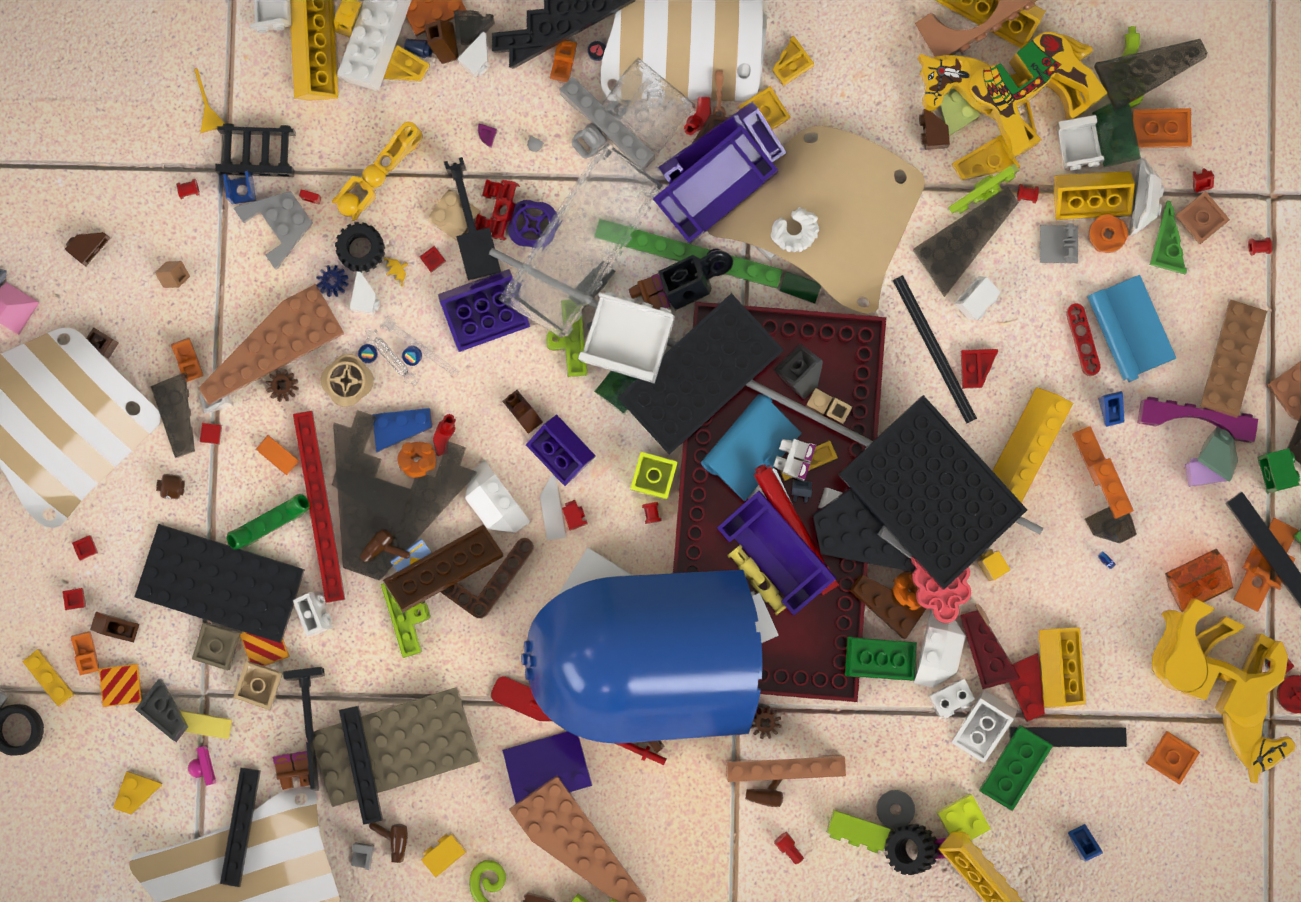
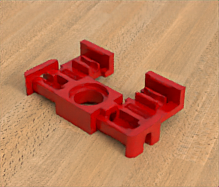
(506, 195)

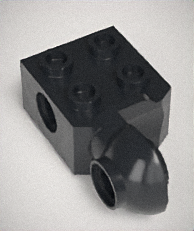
(689, 278)

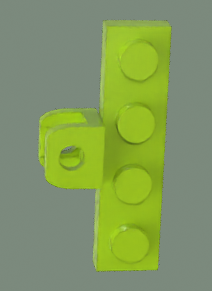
(985, 189)
(573, 345)
(404, 624)

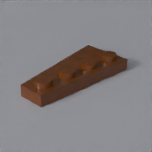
(885, 605)

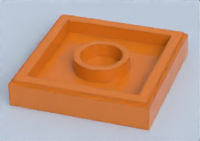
(1172, 757)

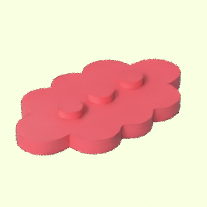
(942, 602)

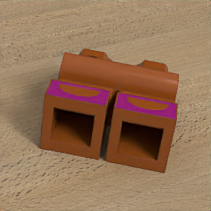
(648, 289)
(292, 766)

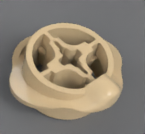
(327, 378)

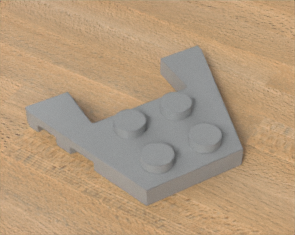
(284, 217)

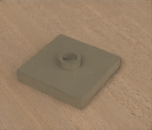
(216, 646)

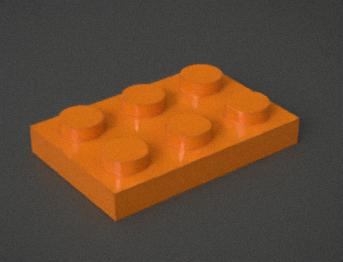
(428, 11)
(1163, 127)

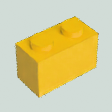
(993, 565)
(443, 855)

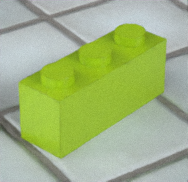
(857, 831)

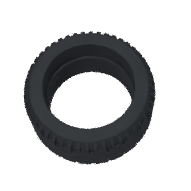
(37, 729)

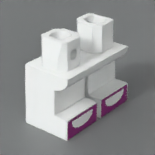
(797, 450)

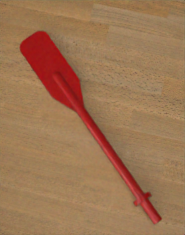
(520, 698)

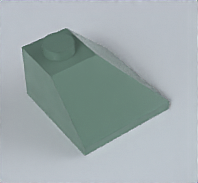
(1219, 453)

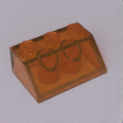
(1199, 579)

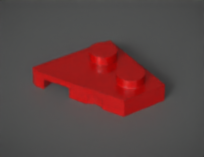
(976, 366)

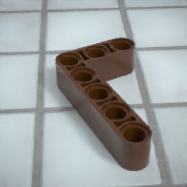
(493, 582)

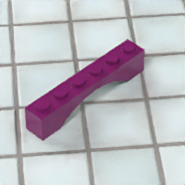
(1156, 413)

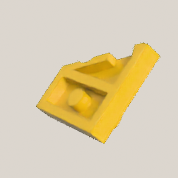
(792, 62)
(405, 66)
(134, 792)

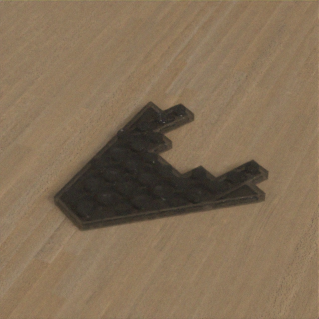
(426, 501)

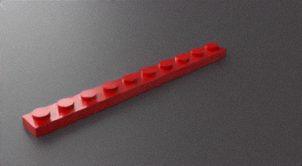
(319, 506)

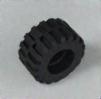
(348, 236)
(898, 854)

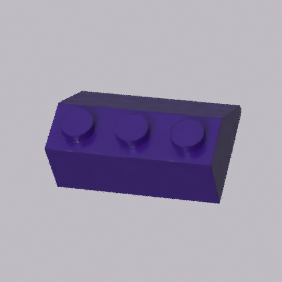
(560, 450)

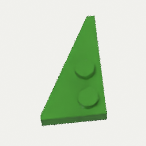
(1167, 249)

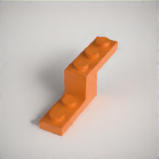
(1102, 472)

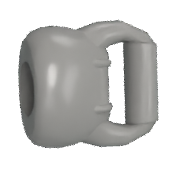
(592, 136)

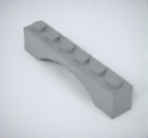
(620, 135)

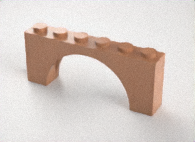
(949, 41)
(785, 768)

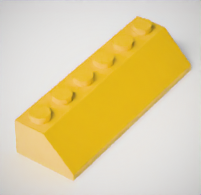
(1016, 31)
(313, 50)
(1031, 440)
(977, 869)

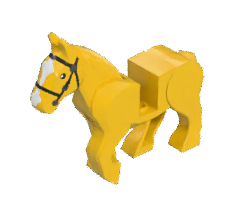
(1183, 666)

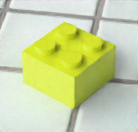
(653, 475)
(964, 816)

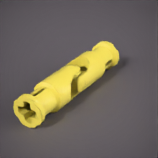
(756, 577)

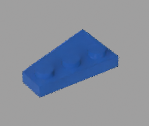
(397, 426)

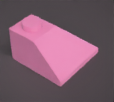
(15, 308)

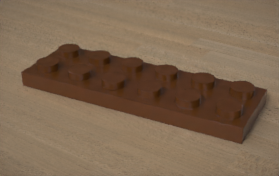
(443, 568)

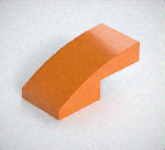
(563, 61)
(187, 359)
(277, 455)
(85, 653)

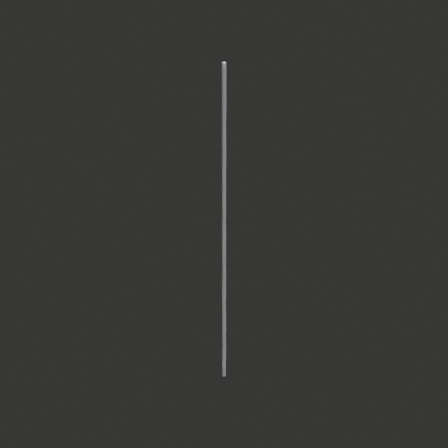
(776, 396)

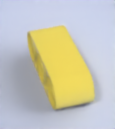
(207, 724)

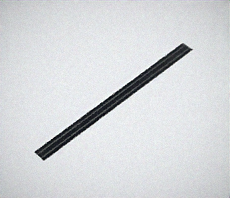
(934, 349)

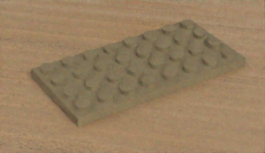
(402, 743)

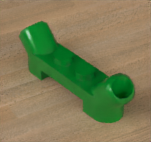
(268, 522)

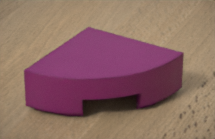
(487, 134)

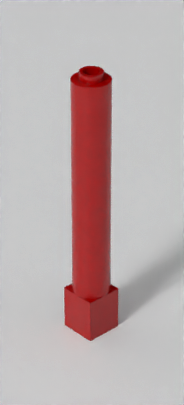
(778, 498)

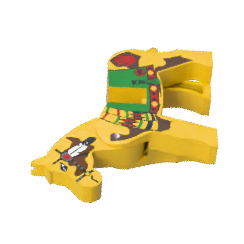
(1045, 61)

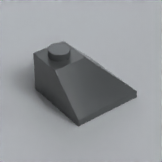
(800, 371)

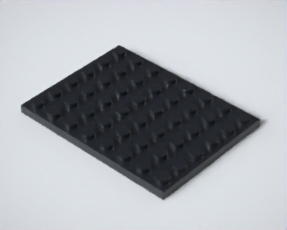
(932, 492)

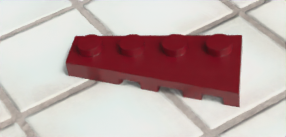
(988, 655)

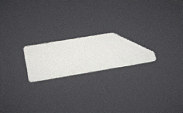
(552, 510)

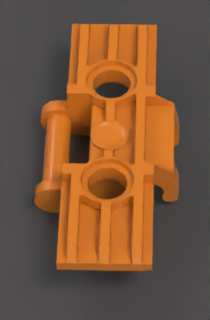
(1258, 566)

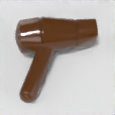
(381, 542)
(767, 797)
(397, 838)

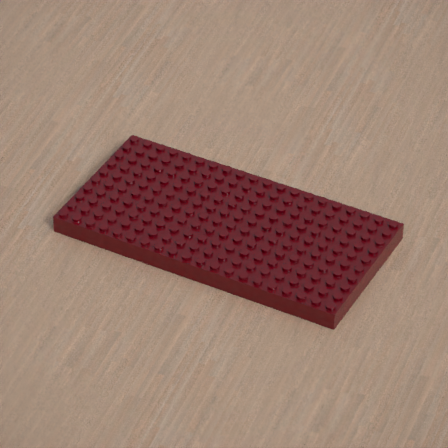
(812, 644)

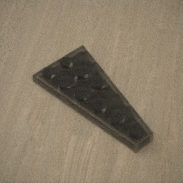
(1138, 73)
(957, 245)

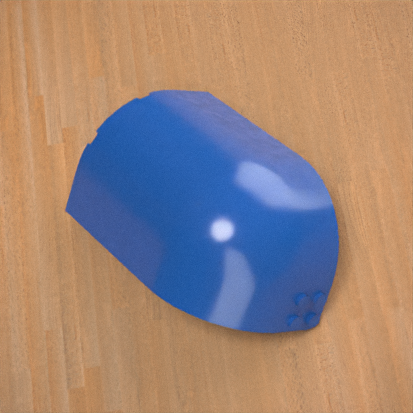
(648, 657)

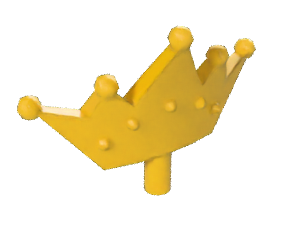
(396, 269)

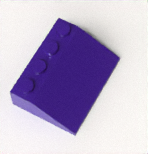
(478, 314)
(541, 760)

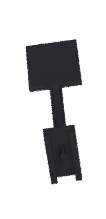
(476, 243)
(304, 677)

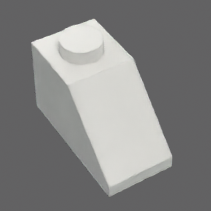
(475, 57)
(363, 297)

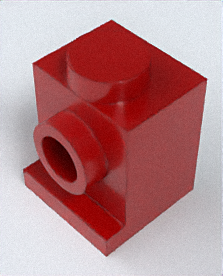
(574, 515)

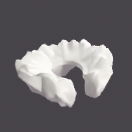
(803, 239)

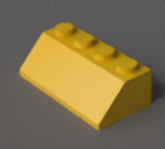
(1093, 195)
(1062, 667)

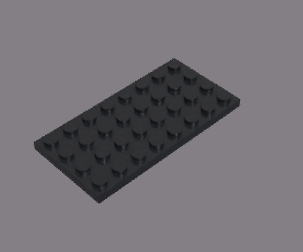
(701, 374)
(219, 583)

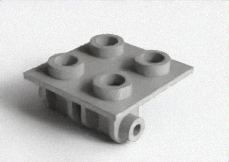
(1059, 243)

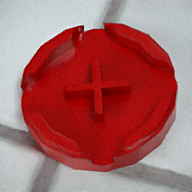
(1290, 694)

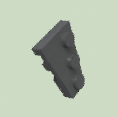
(162, 711)

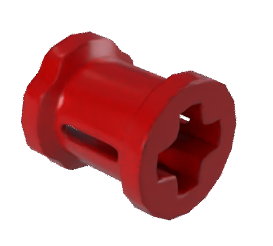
(188, 188)
(1027, 193)
(1260, 246)
(651, 513)

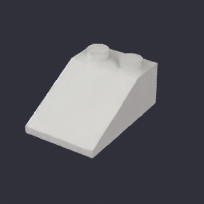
(984, 726)

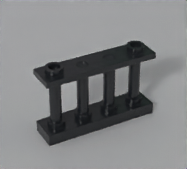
(264, 167)

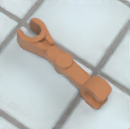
(719, 83)

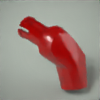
(698, 120)
(443, 433)

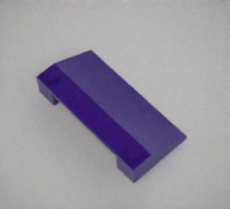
(753, 123)
(715, 184)
(778, 551)

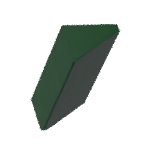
(800, 287)

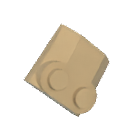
(449, 215)
(258, 685)

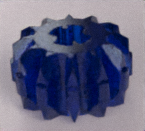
(327, 287)

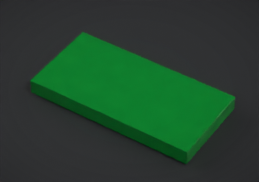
(880, 659)
(1016, 767)

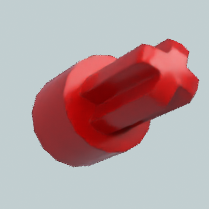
(786, 845)

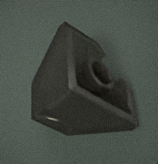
(470, 25)
(1105, 526)

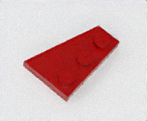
(1029, 688)

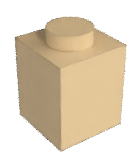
(819, 401)
(838, 410)

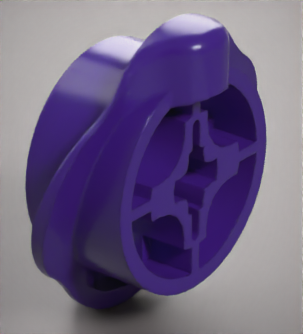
(520, 208)

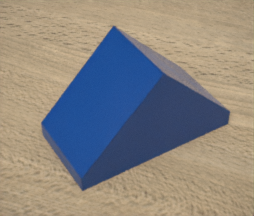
(1112, 408)
(1084, 843)

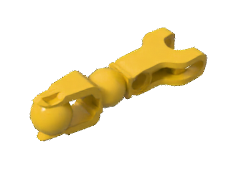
(375, 174)

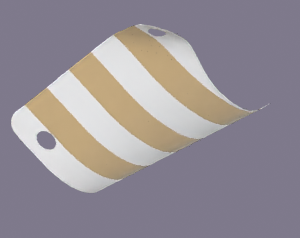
(689, 44)
(64, 422)
(281, 861)

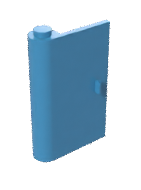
(1131, 328)
(748, 444)

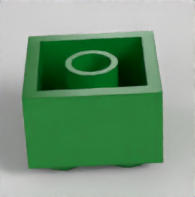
(1279, 470)

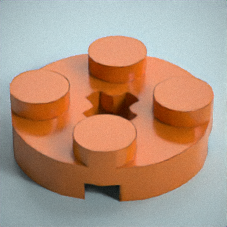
(1114, 225)
(416, 449)
(900, 590)

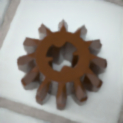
(275, 385)
(764, 729)

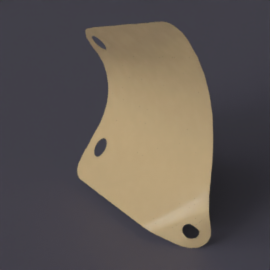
(857, 208)

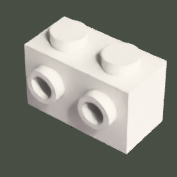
(977, 298)
(313, 613)
(951, 698)

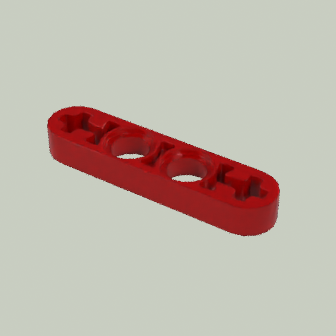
(1085, 339)

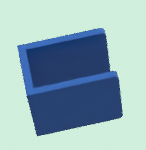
(231, 189)

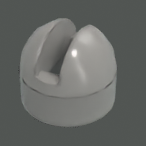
(534, 144)

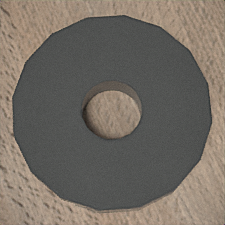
(895, 797)

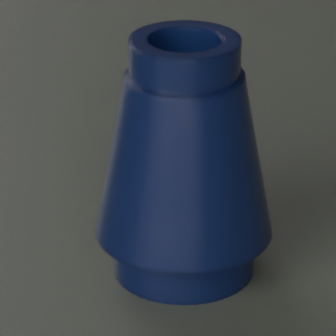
(418, 47)

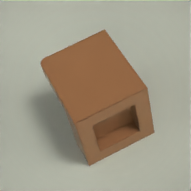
(172, 274)

